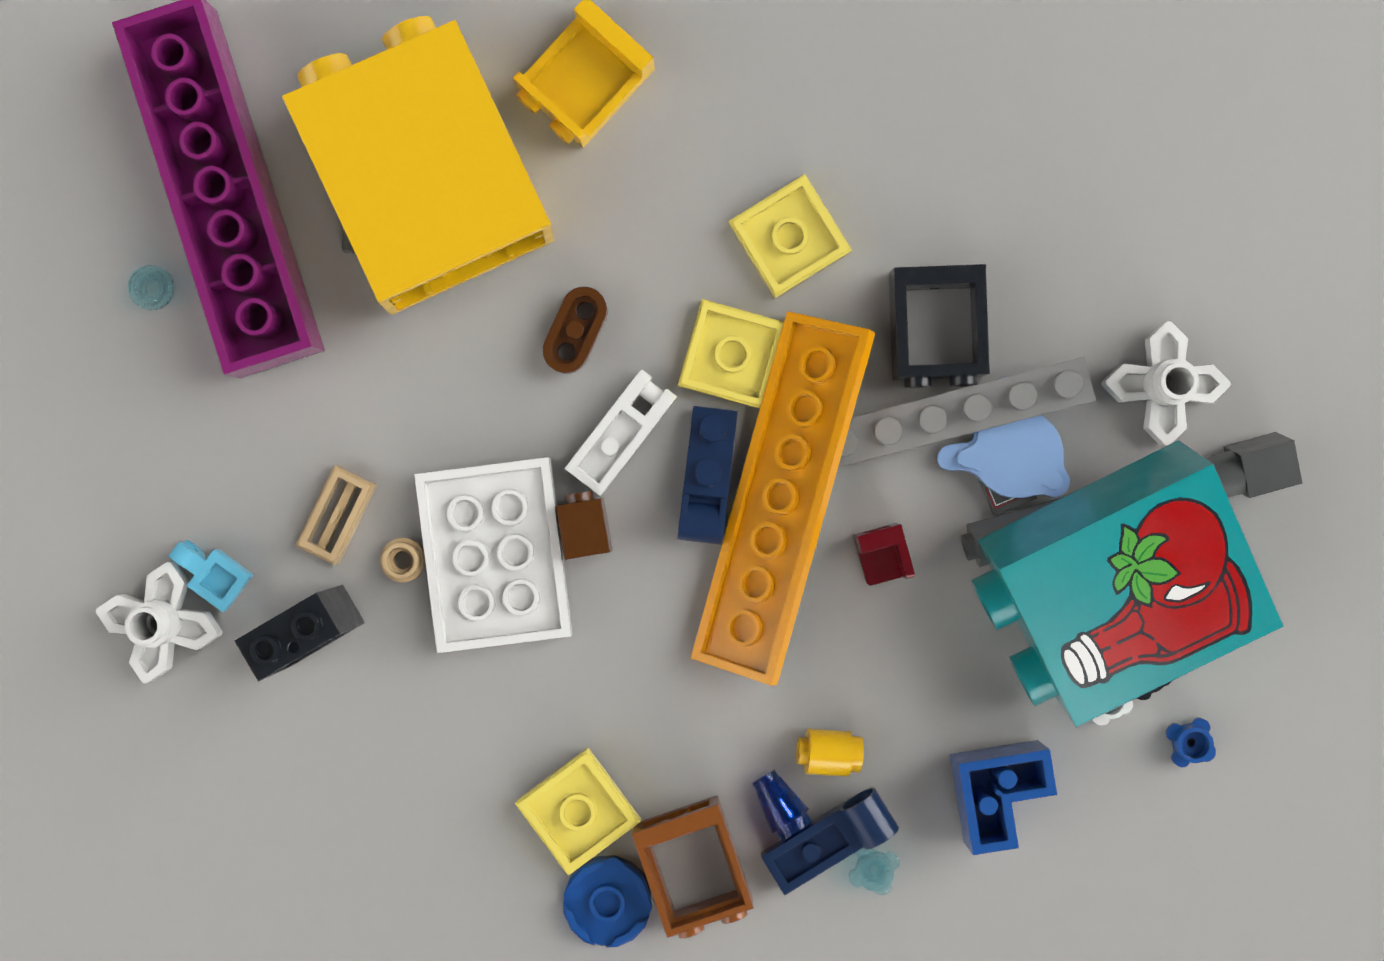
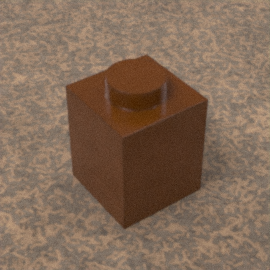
(584, 526)

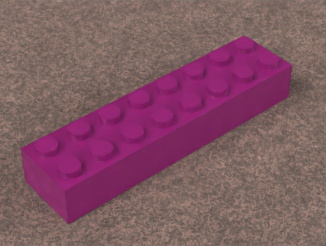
(218, 187)

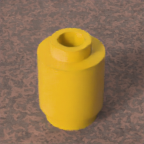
(830, 752)

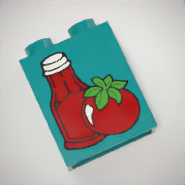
(1126, 584)

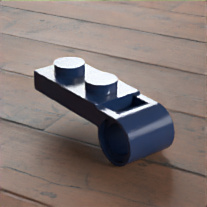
(707, 475)
(830, 839)

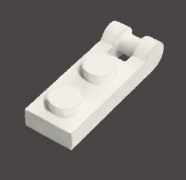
(619, 434)

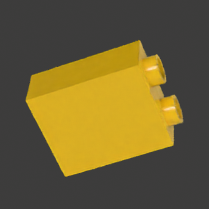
(417, 163)

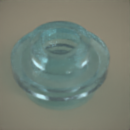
(138, 287)

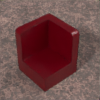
(884, 554)

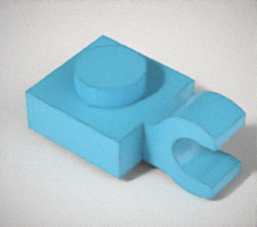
(215, 577)

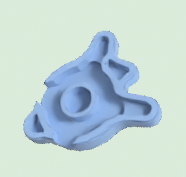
(1013, 459)

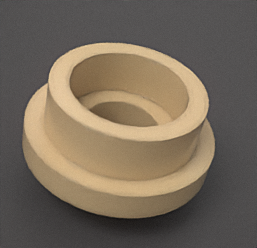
(389, 563)

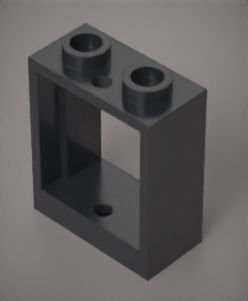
(936, 278)
(299, 632)

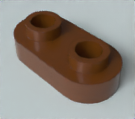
(571, 329)

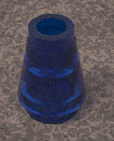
(781, 805)

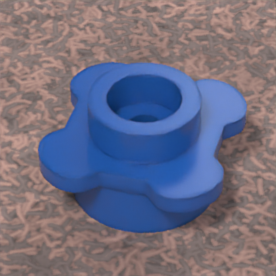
(1202, 749)

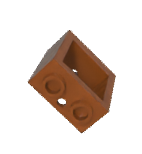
(677, 823)

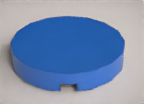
(607, 901)

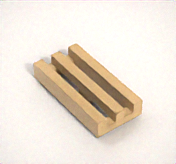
(353, 481)

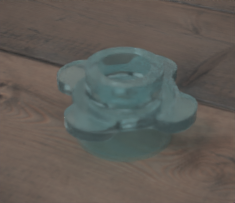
(879, 881)

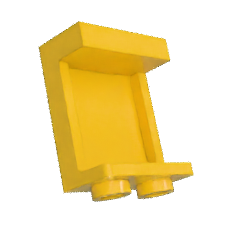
(584, 75)

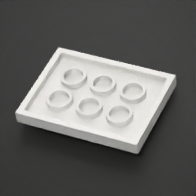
(493, 555)

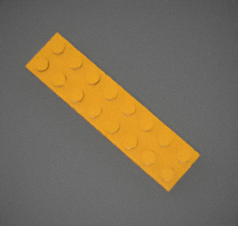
(782, 496)

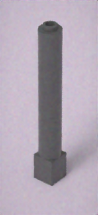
(1244, 468)

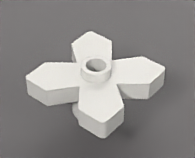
(1166, 406)
(159, 622)

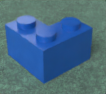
(989, 783)

